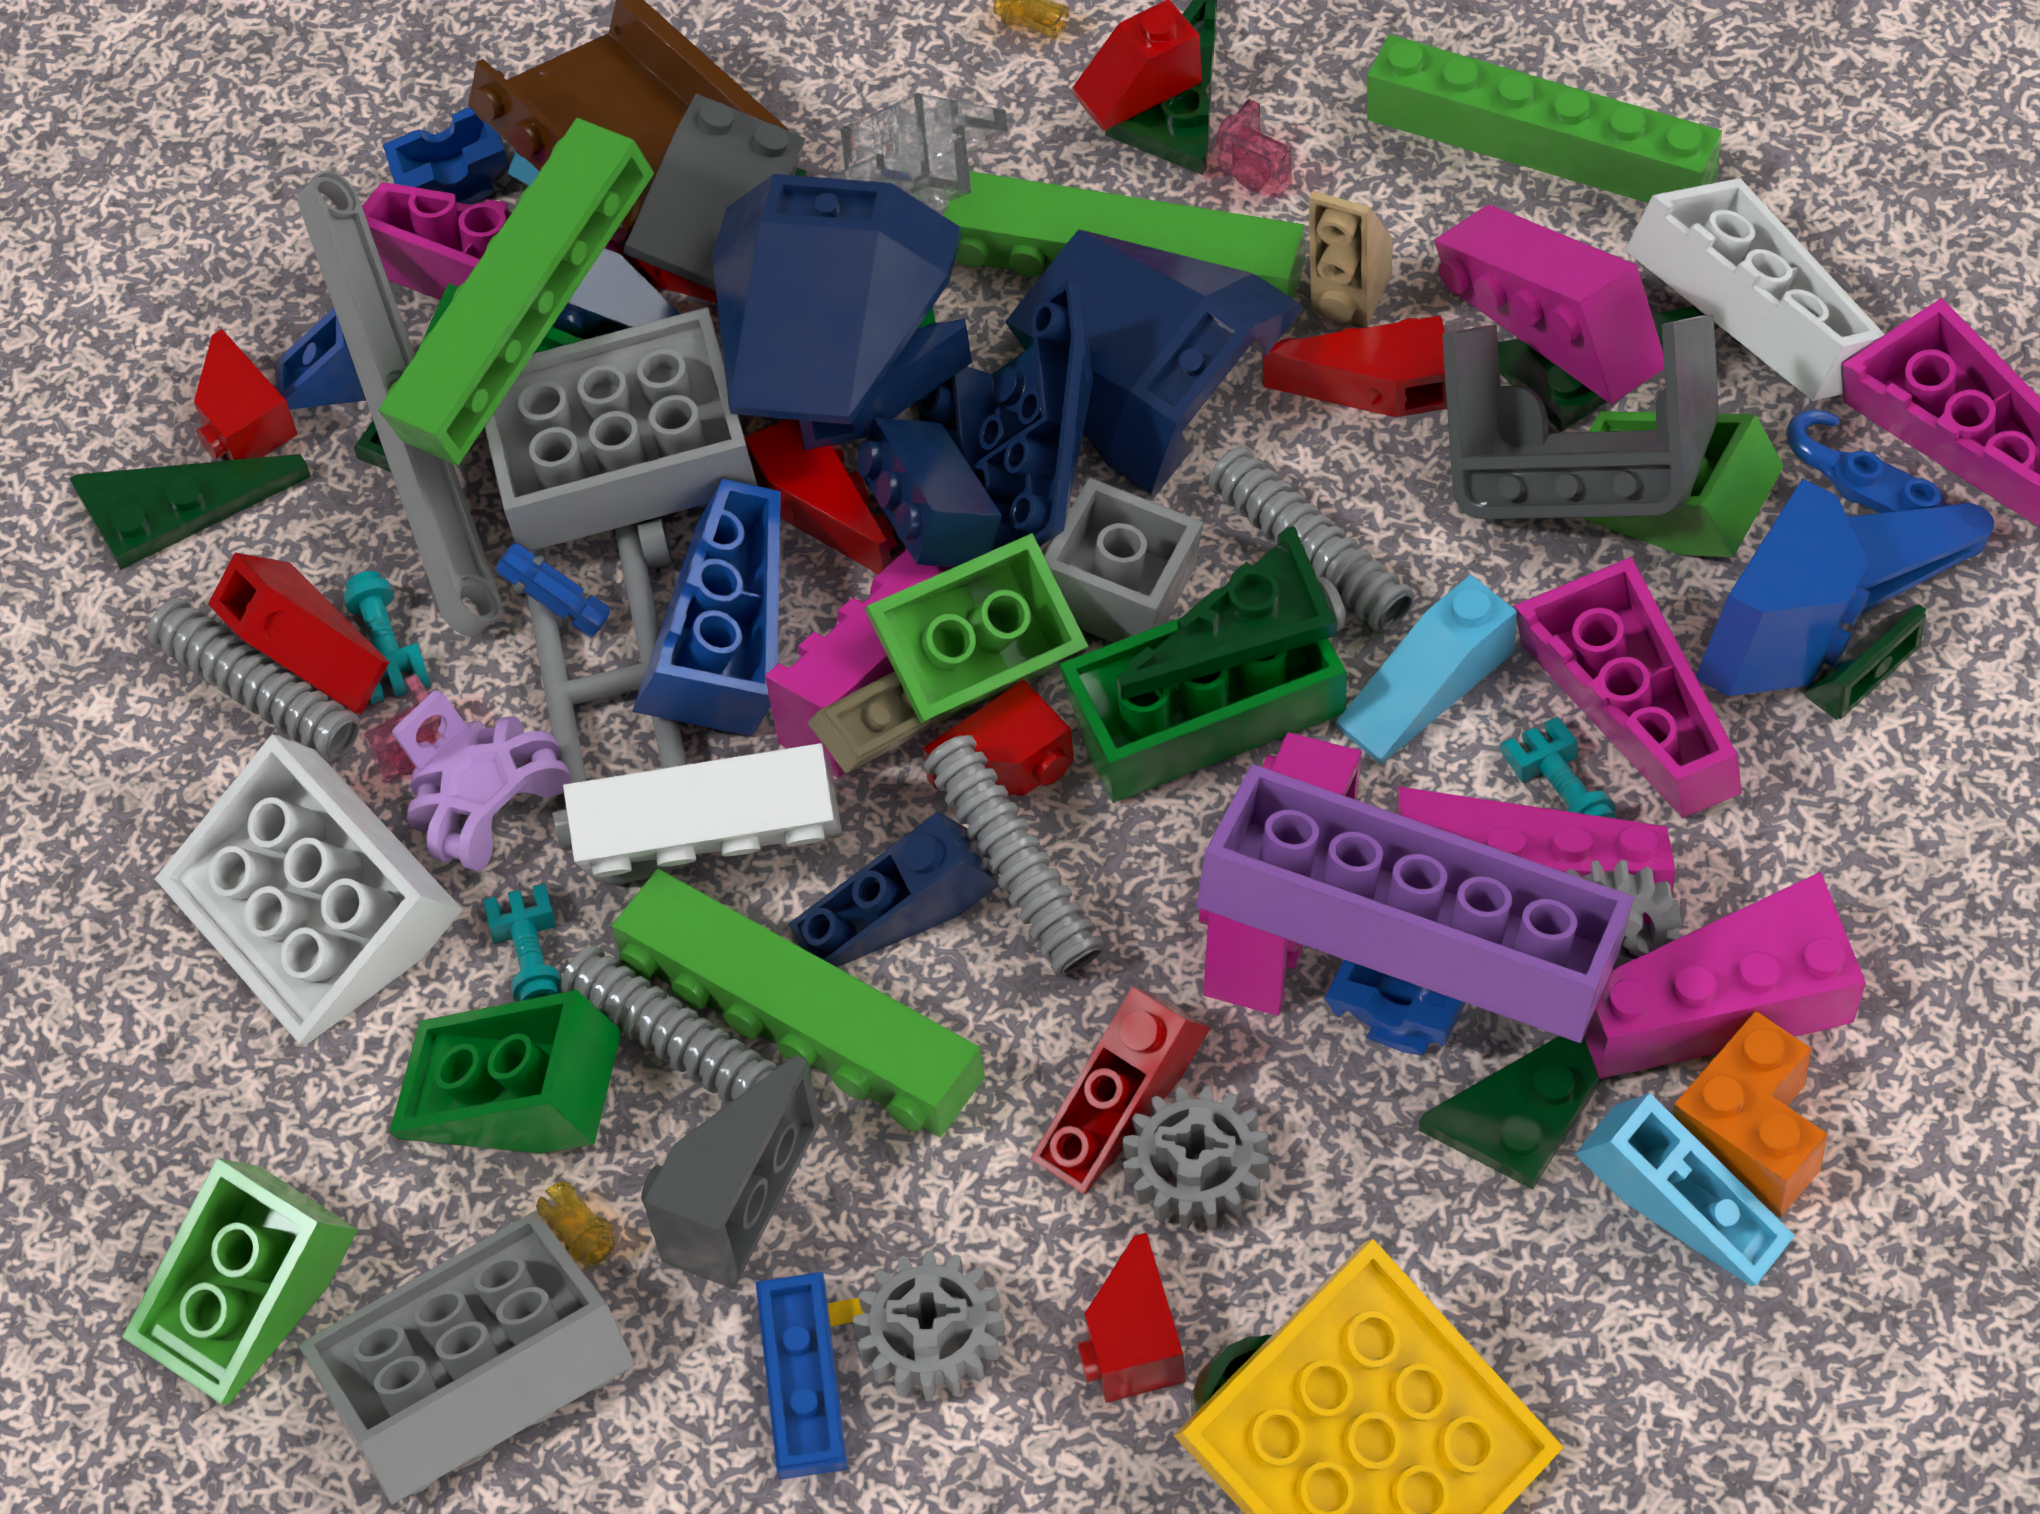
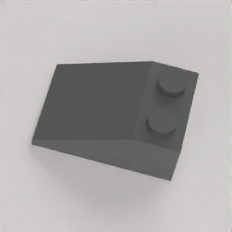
(707, 168)
(730, 1176)

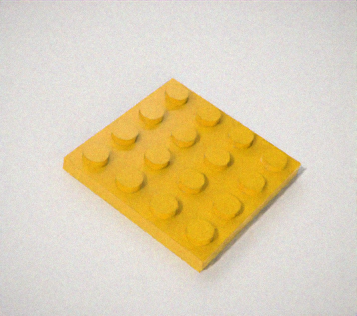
(1368, 1410)

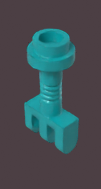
(368, 596)
(1552, 761)
(523, 927)

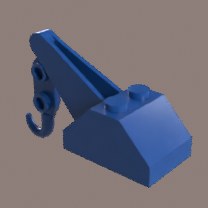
(1832, 567)

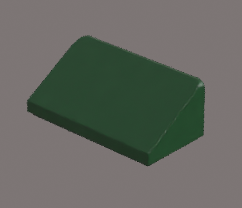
(1868, 662)

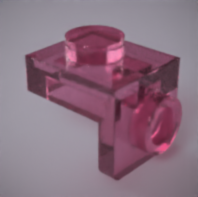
(1251, 156)
(386, 750)

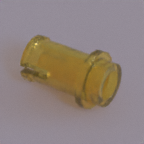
(1037, 15)
(577, 1224)

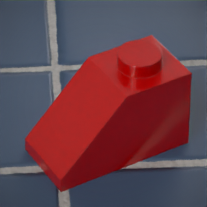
(1140, 66)
(238, 405)
(1019, 738)
(1131, 1329)

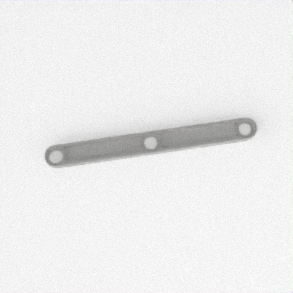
(380, 356)

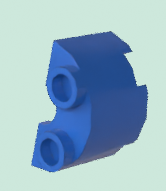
(454, 161)
(1396, 1010)

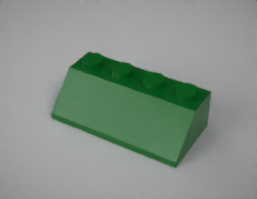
(1197, 721)

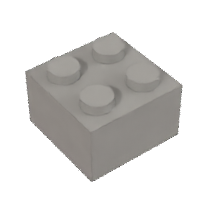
(1122, 561)

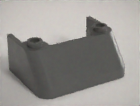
(1516, 469)

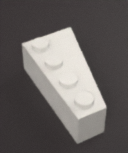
(1756, 280)
(703, 809)

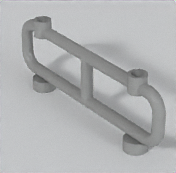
(639, 547)

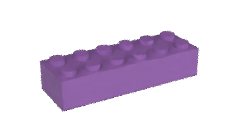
(1414, 902)

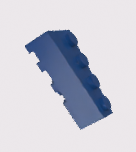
(721, 617)

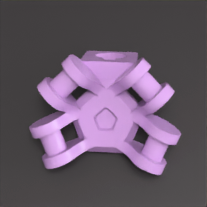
(474, 775)

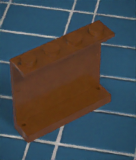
(625, 81)

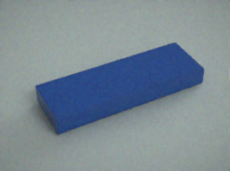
(801, 1376)

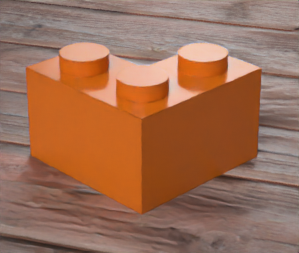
(1744, 1113)

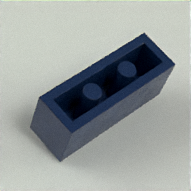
(928, 492)

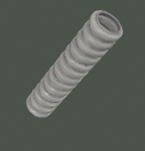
(1274, 506)
(253, 679)
(1013, 854)
(665, 1025)

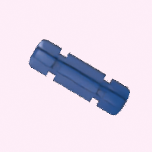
(552, 589)

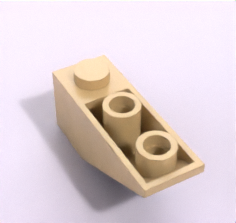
(1347, 259)

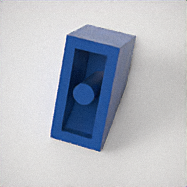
(319, 368)

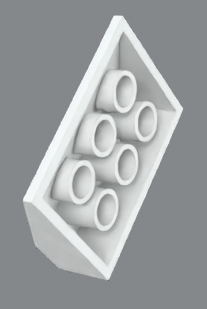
(305, 890)

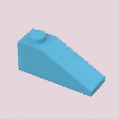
(1431, 668)
(1683, 1188)

